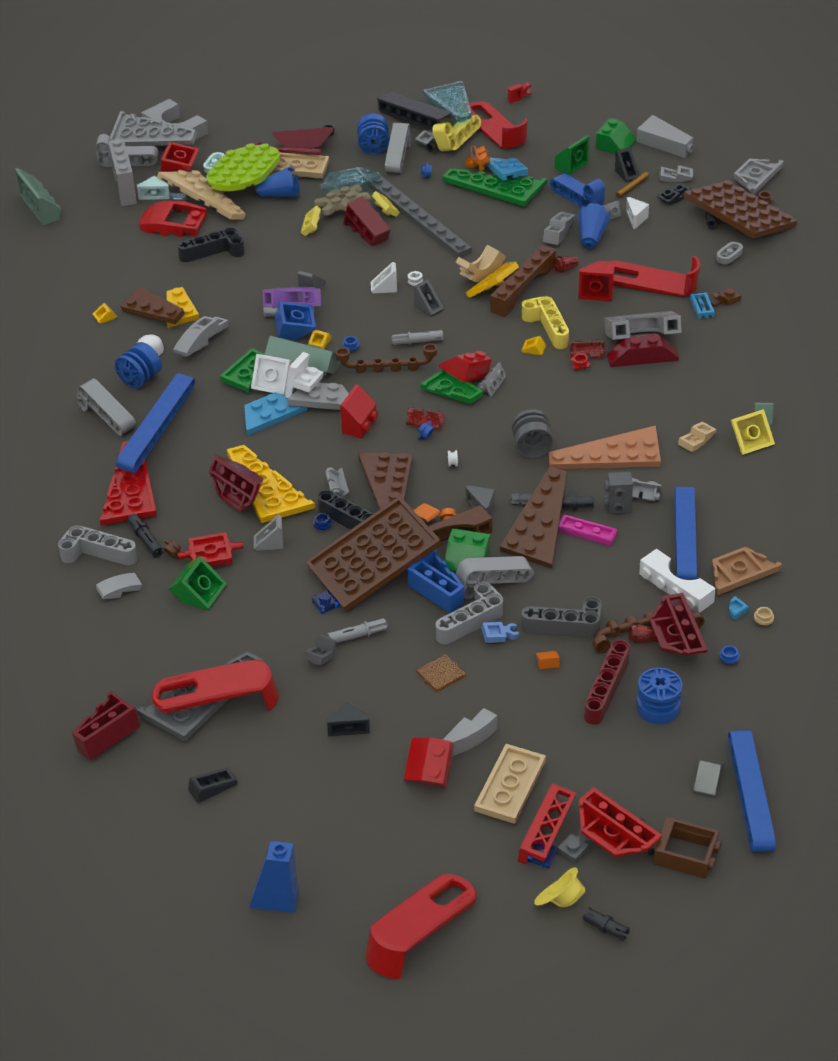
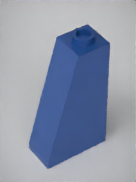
(277, 880)

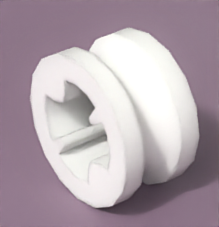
(415, 278)
(452, 458)

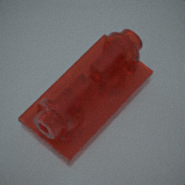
(594, 348)
(417, 417)

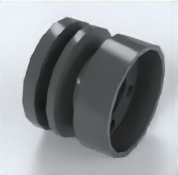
(532, 434)

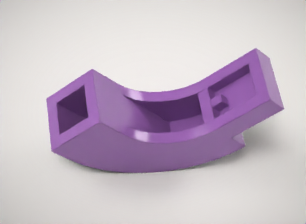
(297, 295)

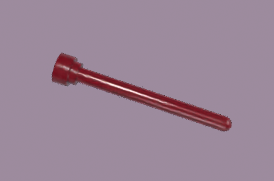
(309, 151)

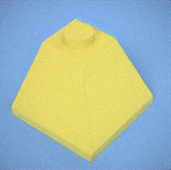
(752, 432)

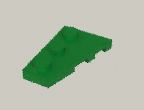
(241, 372)
(451, 387)

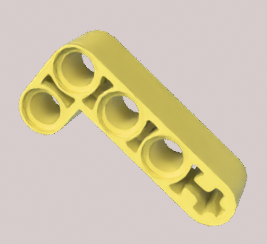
(451, 138)
(547, 312)

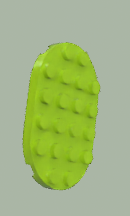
(243, 167)

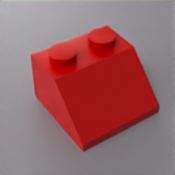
(178, 158)
(597, 281)
(468, 366)
(357, 413)
(429, 761)

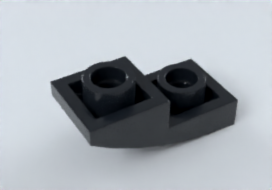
(674, 194)

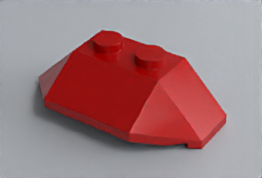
(614, 826)

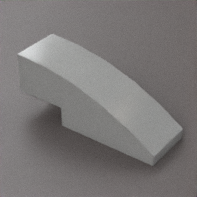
(558, 228)
(472, 732)

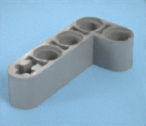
(399, 141)
(146, 154)
(95, 396)
(97, 544)
(493, 571)
(485, 608)

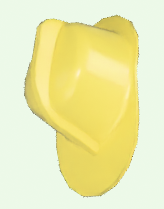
(563, 891)

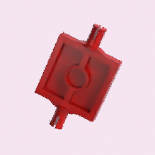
(213, 548)

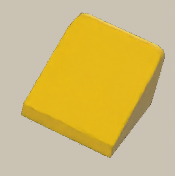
(104, 314)
(319, 339)
(534, 346)

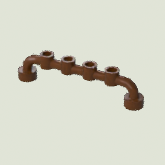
(395, 363)
(614, 629)

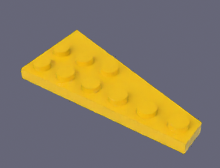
(276, 492)

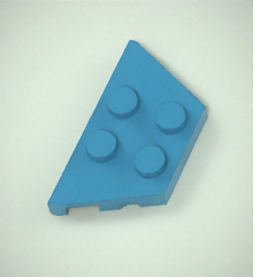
(507, 167)
(269, 411)

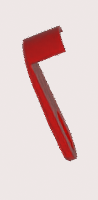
(499, 128)
(658, 280)
(218, 685)
(413, 922)

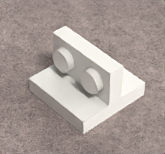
(270, 374)
(302, 376)

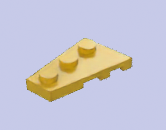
(180, 298)

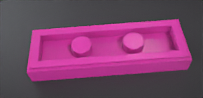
(587, 530)

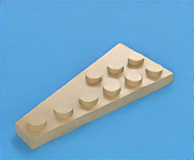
(197, 187)

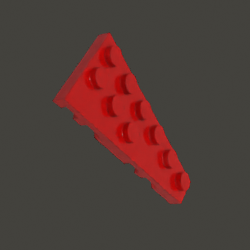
(128, 495)

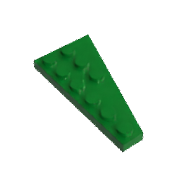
(513, 190)

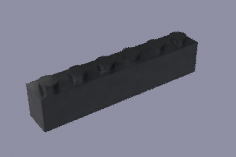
(413, 110)

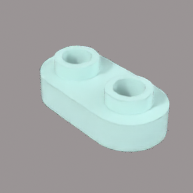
(212, 160)

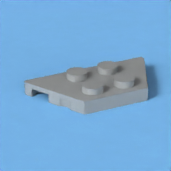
(756, 173)
(321, 396)

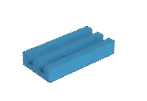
(702, 312)

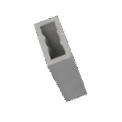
(664, 137)

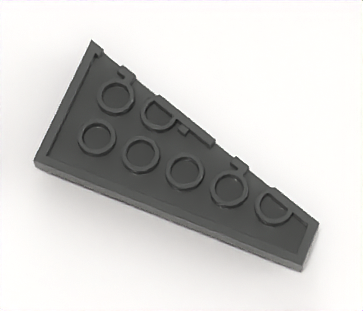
(187, 721)

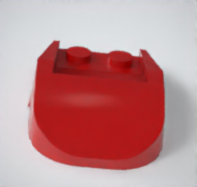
(155, 218)

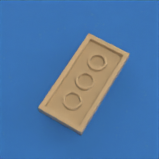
(304, 165)
(510, 783)

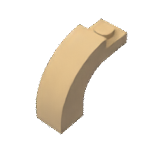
(487, 263)

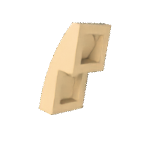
(697, 437)

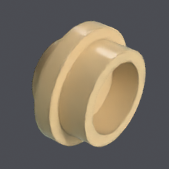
(764, 616)

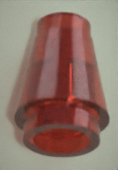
(564, 263)
(641, 634)

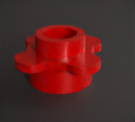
(580, 361)

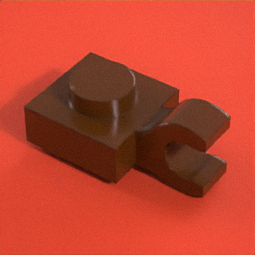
(726, 296)

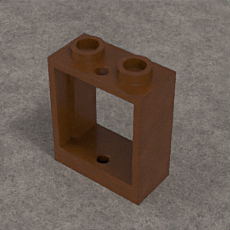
(691, 833)

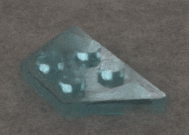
(348, 177)

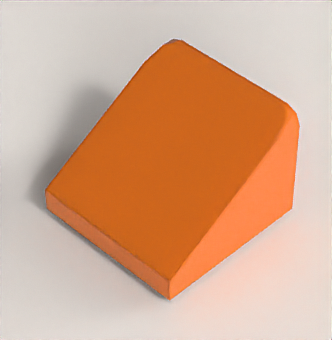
(426, 512)
(548, 660)

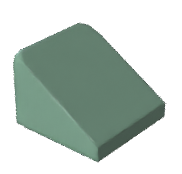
(768, 408)

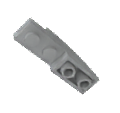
(198, 333)

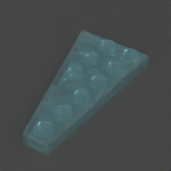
(451, 98)

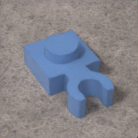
(496, 632)

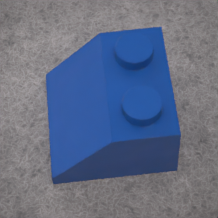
(294, 320)

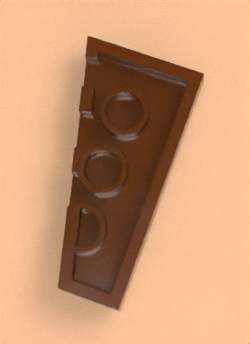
(152, 306)

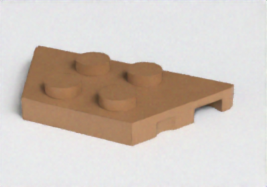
(740, 569)

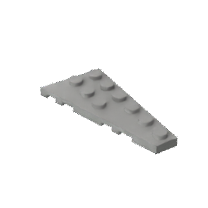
(150, 132)

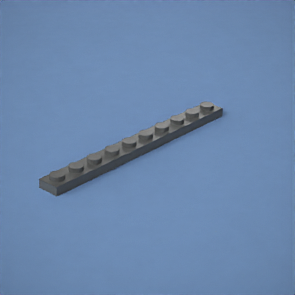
(421, 217)

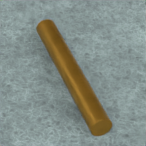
(631, 185)

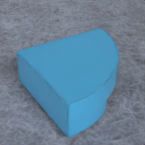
(737, 608)

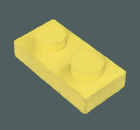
(383, 202)
(310, 221)

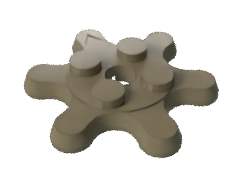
(338, 199)

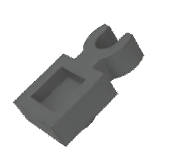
(574, 847)

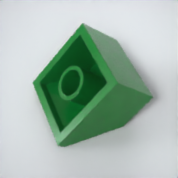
(614, 137)
(573, 157)
(465, 545)
(198, 584)

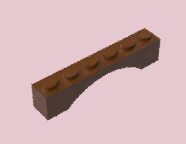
(506, 296)
(472, 520)

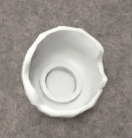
(154, 341)

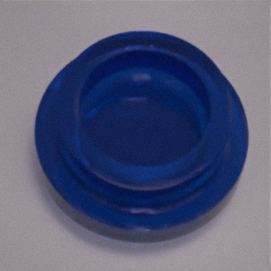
(322, 521)

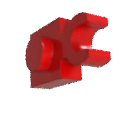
(516, 92)

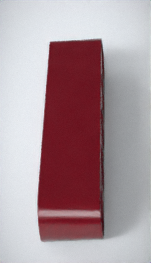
(606, 682)

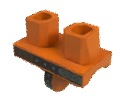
(478, 157)

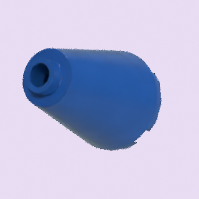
(279, 184)
(592, 224)

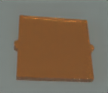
(440, 673)

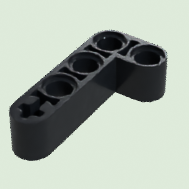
(210, 244)

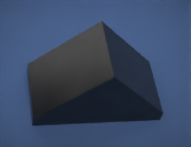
(626, 165)
(348, 721)

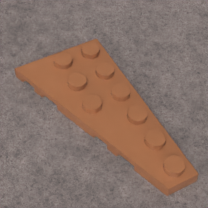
(624, 450)

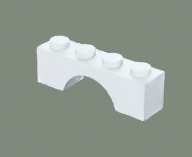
(656, 569)

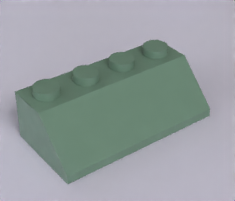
(37, 198)
(318, 358)

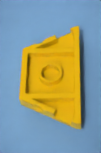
(495, 278)

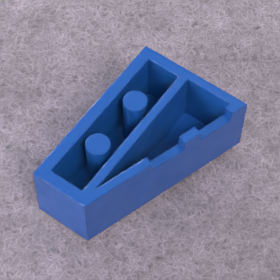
(436, 582)

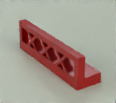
(543, 820)

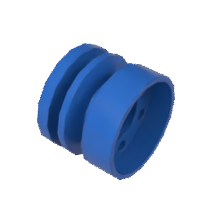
(373, 133)
(138, 365)
(659, 695)

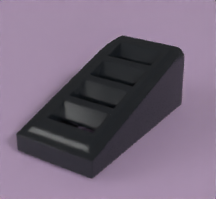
(204, 787)

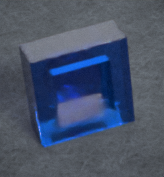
(325, 601)
(549, 859)

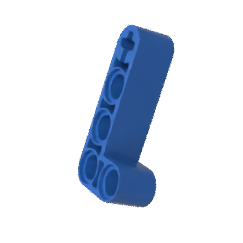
(578, 192)

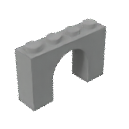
(169, 111)
(122, 172)
(622, 326)

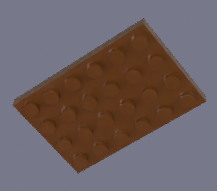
(740, 209)
(373, 553)

